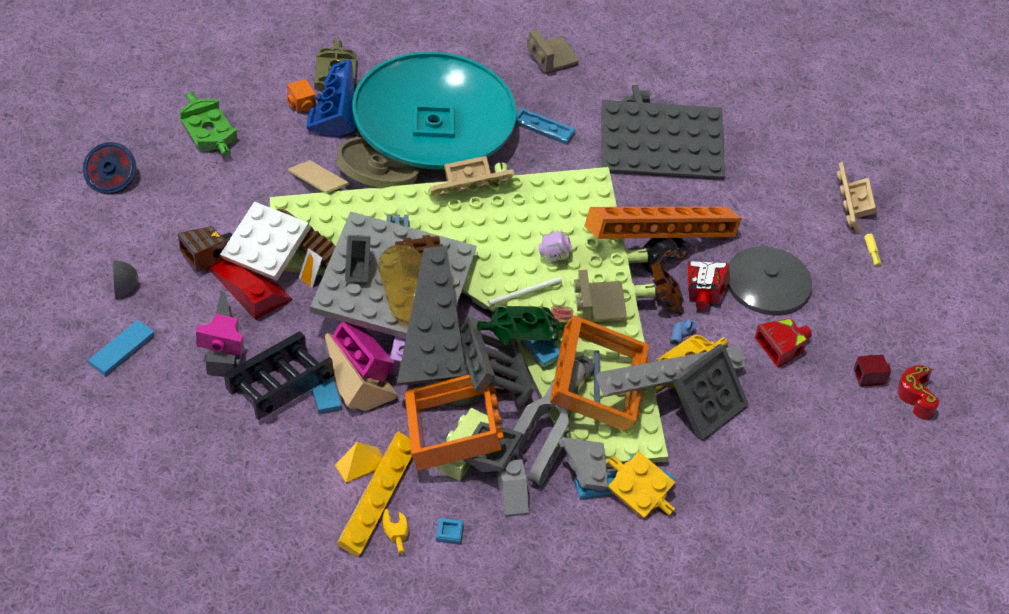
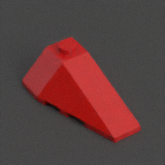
(250, 289)

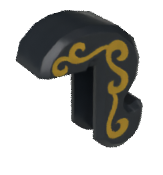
(664, 247)

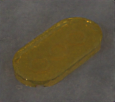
(399, 275)

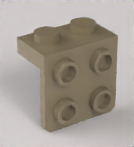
(552, 53)
(599, 299)

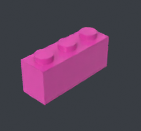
(363, 351)

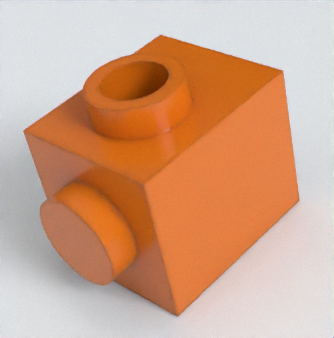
(301, 96)

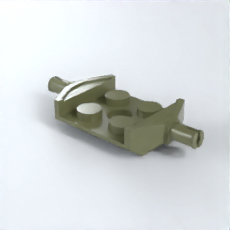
(329, 56)

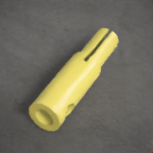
(872, 248)

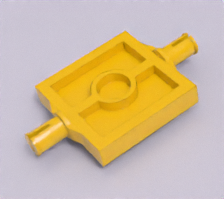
(641, 485)

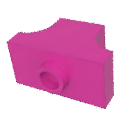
(221, 335)

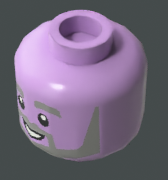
(555, 246)

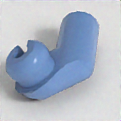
(680, 330)

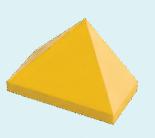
(359, 462)

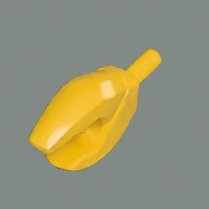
(396, 531)

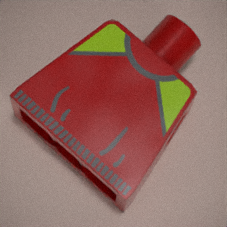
(782, 340)

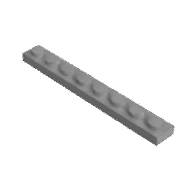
(654, 373)

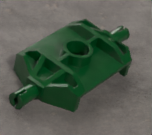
(523, 323)

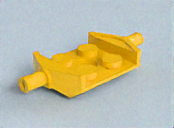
(690, 346)

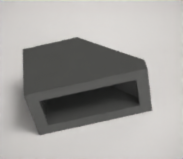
(357, 258)

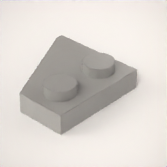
(588, 462)

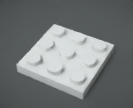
(265, 241)

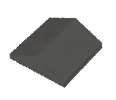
(496, 460)

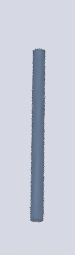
(596, 371)

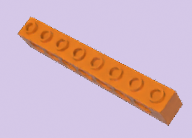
(662, 222)

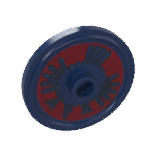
(109, 168)

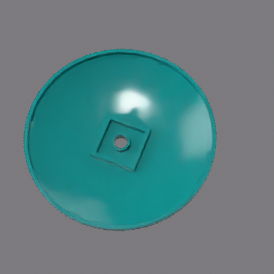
(408, 91)

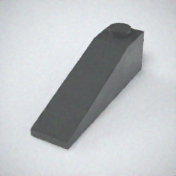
(218, 362)

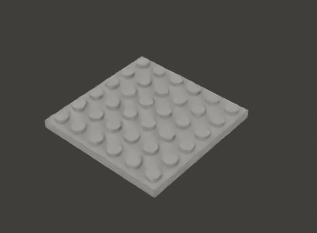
(366, 302)

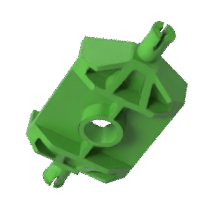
(205, 113)

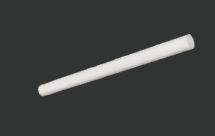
(524, 291)

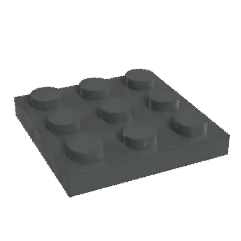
(710, 391)

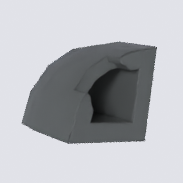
(124, 279)

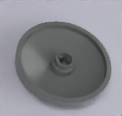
(769, 280)

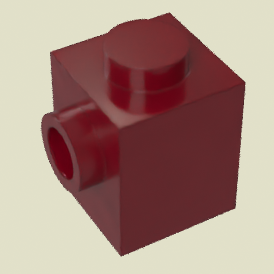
(871, 370)

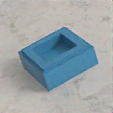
(449, 531)

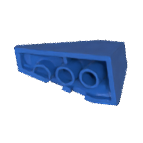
(334, 107)

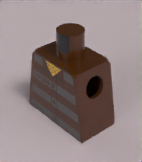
(203, 246)

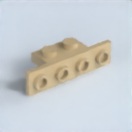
(467, 174)
(859, 198)

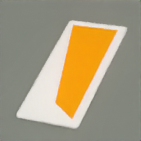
(310, 267)

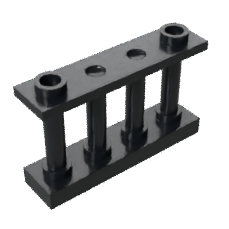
(270, 360)

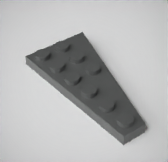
(433, 334)

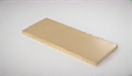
(318, 176)

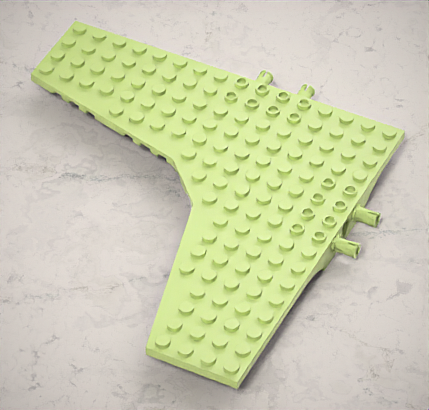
(506, 227)

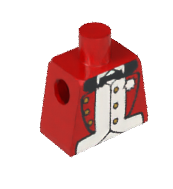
(707, 282)

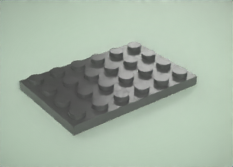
(662, 139)

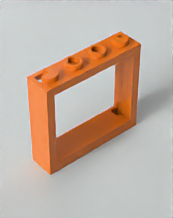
(610, 339)
(457, 449)

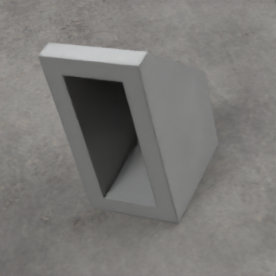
(513, 488)

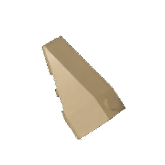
(355, 389)

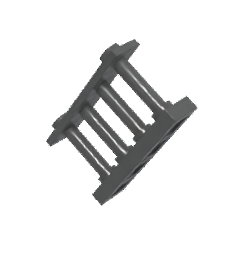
(482, 369)

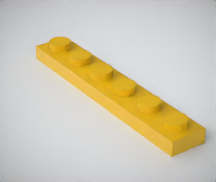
(376, 495)

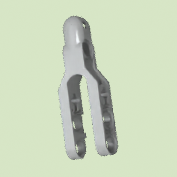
(561, 429)

